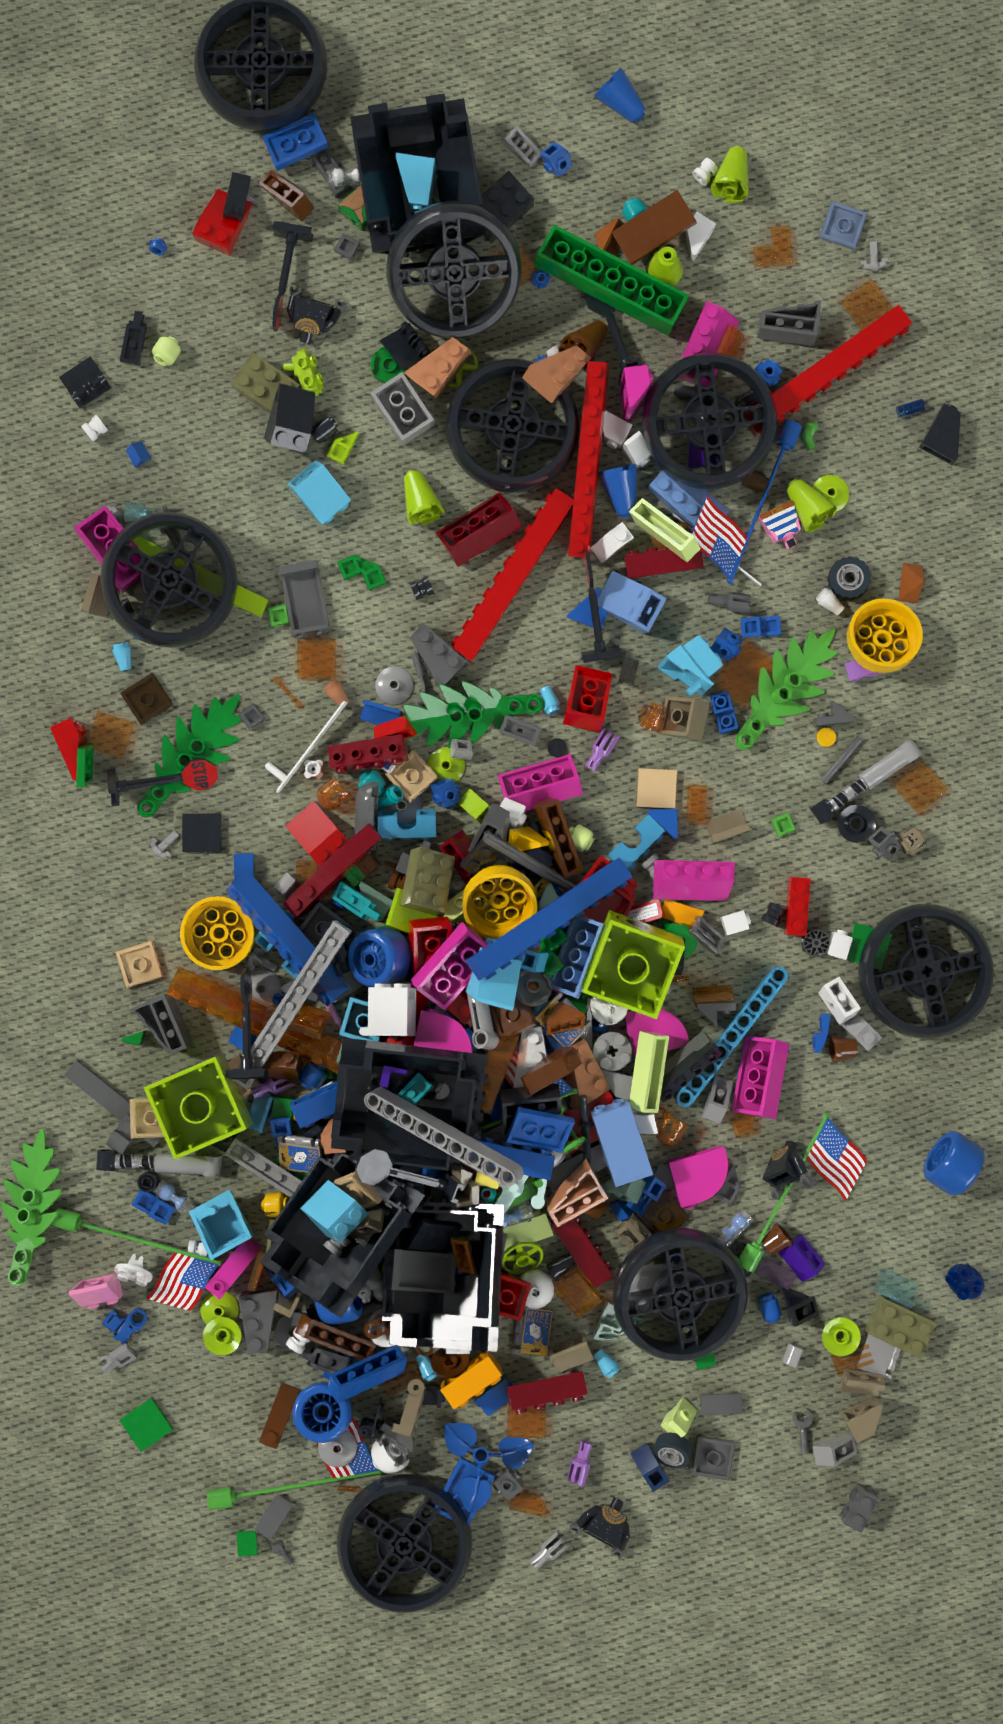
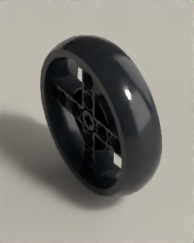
(260, 11)
(508, 267)
(762, 414)
(504, 480)
(121, 552)
(978, 958)
(689, 1344)
(372, 1588)

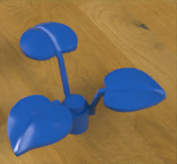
(460, 1438)

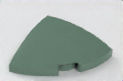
(607, 1324)

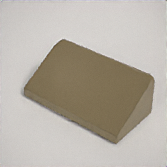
(460, 1173)

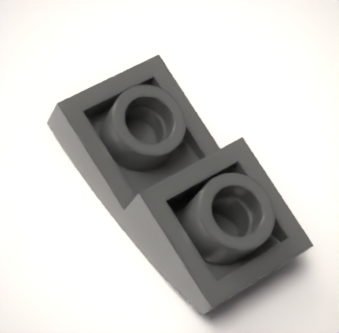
(721, 1404)
(273, 1517)

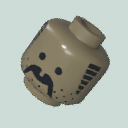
(912, 841)

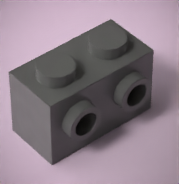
(859, 1507)

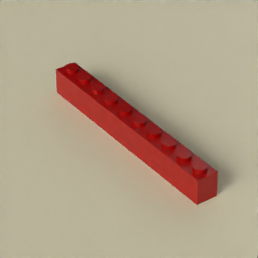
(837, 364)
(589, 459)
(513, 575)

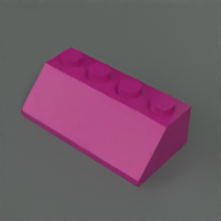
(708, 335)
(634, 389)
(97, 534)
(540, 781)
(693, 880)
(447, 971)
(760, 1077)

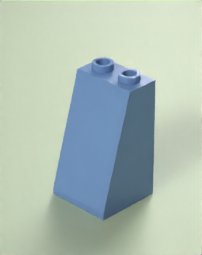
(621, 1142)

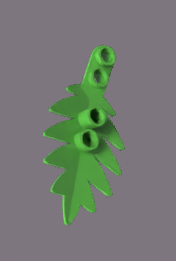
(787, 685)
(32, 1203)

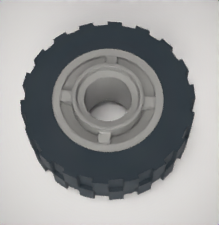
(857, 570)

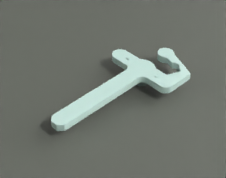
(510, 1193)

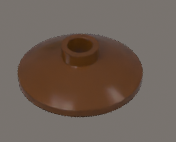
(449, 1364)

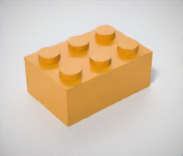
(479, 1374)

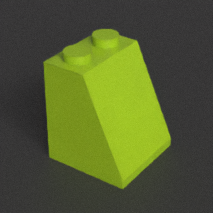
(400, 916)

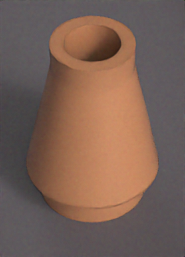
(336, 692)

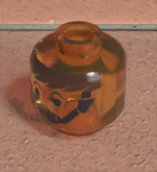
(651, 716)

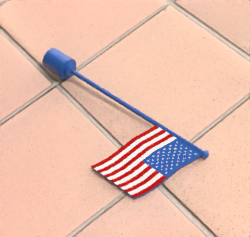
(719, 535)

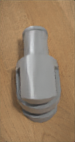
(548, 1552)

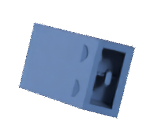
(630, 602)

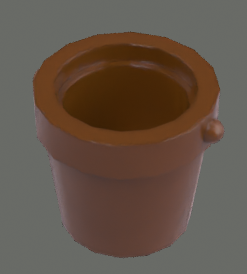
(842, 1048)
(777, 1239)

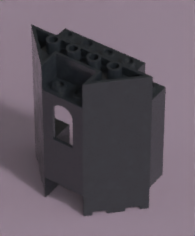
(428, 130)
(361, 1071)
(298, 1243)
(471, 1314)

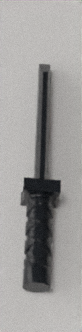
(585, 1123)

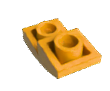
(681, 912)

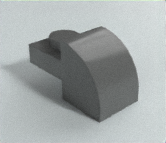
(121, 1137)

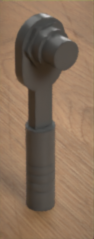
(420, 673)

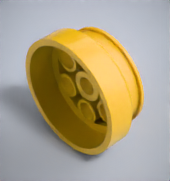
(890, 615)
(502, 921)
(194, 944)

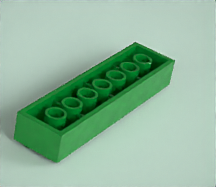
(611, 280)

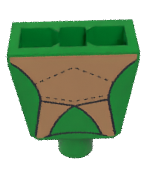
(353, 208)

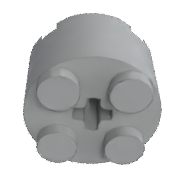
(606, 1060)

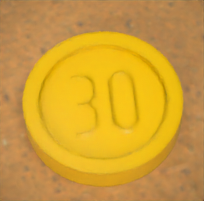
(826, 737)

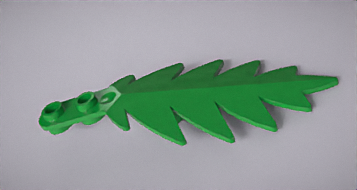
(462, 712)
(205, 736)

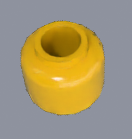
(273, 1203)

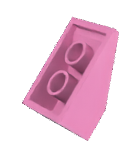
(97, 1291)

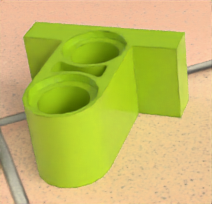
(474, 805)

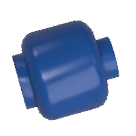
(313, 1076)

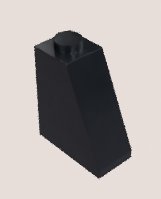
(943, 435)

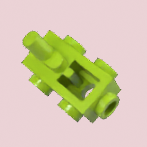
(305, 369)

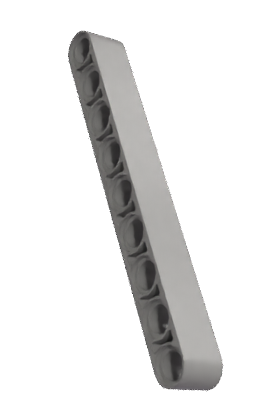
(452, 1136)

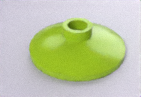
(838, 485)
(442, 755)
(227, 1304)
(218, 1344)
(844, 1345)

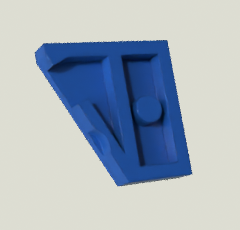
(582, 612)

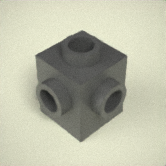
(884, 843)
(508, 1482)

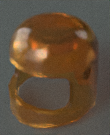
(327, 790)
(676, 1133)

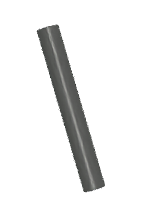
(841, 760)

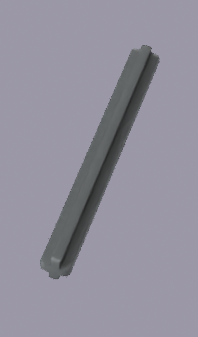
(528, 861)

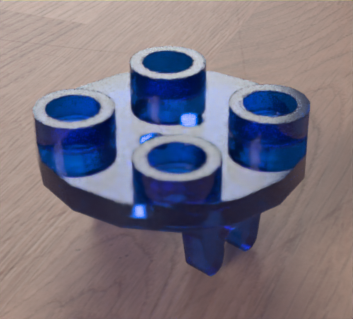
(968, 1289)

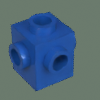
(556, 159)
(773, 368)
(727, 645)
(446, 793)

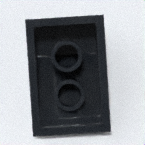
(291, 418)

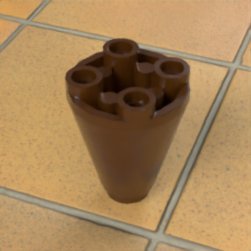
(587, 338)

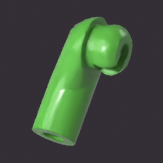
(807, 434)

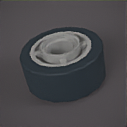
(672, 1450)

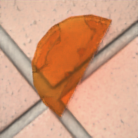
(530, 1504)

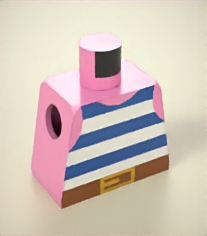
(781, 524)

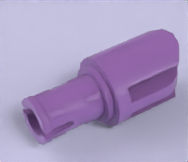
(601, 751)
(270, 1087)
(580, 1464)

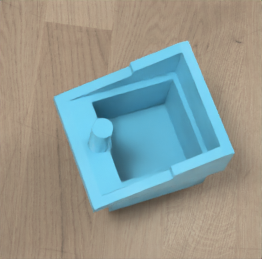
(692, 665)
(221, 1224)

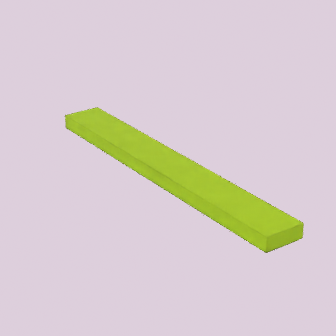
(212, 582)

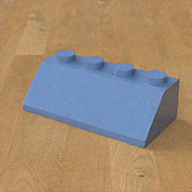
(681, 499)
(577, 955)

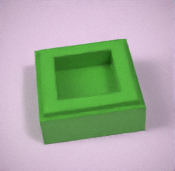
(278, 616)
(783, 824)

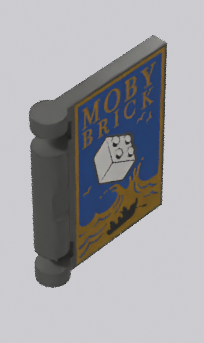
(533, 1332)

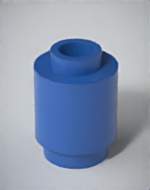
(769, 1307)

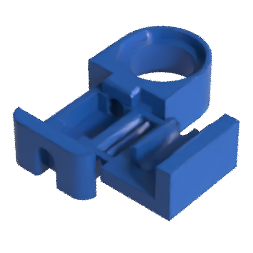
(122, 1326)

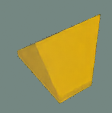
(526, 839)

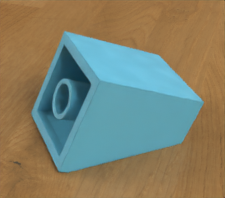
(418, 179)
(319, 492)
(499, 989)
(356, 1018)
(334, 1211)

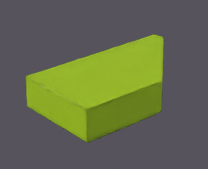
(342, 447)

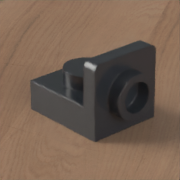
(433, 1395)

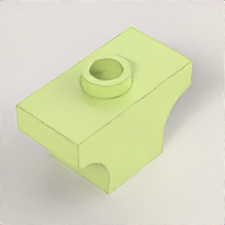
(454, 909)
(679, 1418)

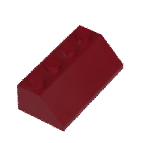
(479, 529)

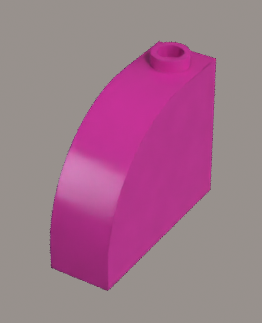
(664, 1024)
(441, 1033)
(698, 1175)
(233, 1267)

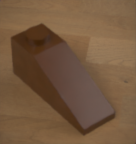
(287, 195)
(284, 1065)
(551, 1069)
(279, 1415)

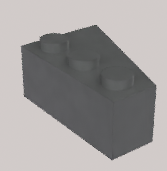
(790, 324)
(437, 655)
(495, 821)
(165, 1022)
(258, 1318)

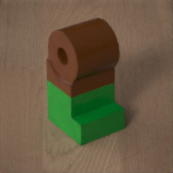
(362, 870)

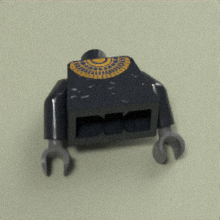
(312, 315)
(786, 1167)
(605, 1525)

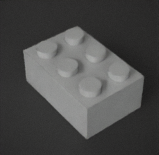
(402, 409)

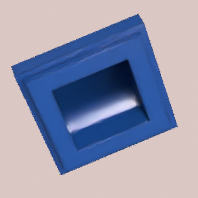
(138, 454)
(621, 1210)

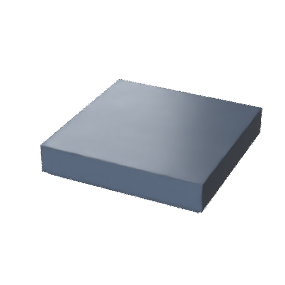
(843, 225)

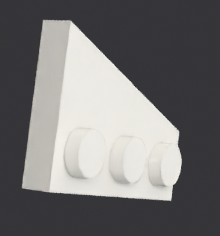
(531, 1052)

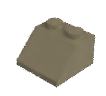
(684, 718)
(571, 1354)
(863, 1419)

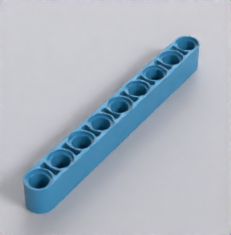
(740, 1031)

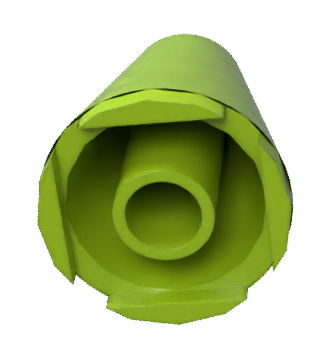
(732, 177)
(665, 266)
(420, 499)
(810, 505)

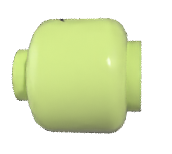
(166, 351)
(581, 837)

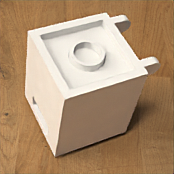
(391, 1011)

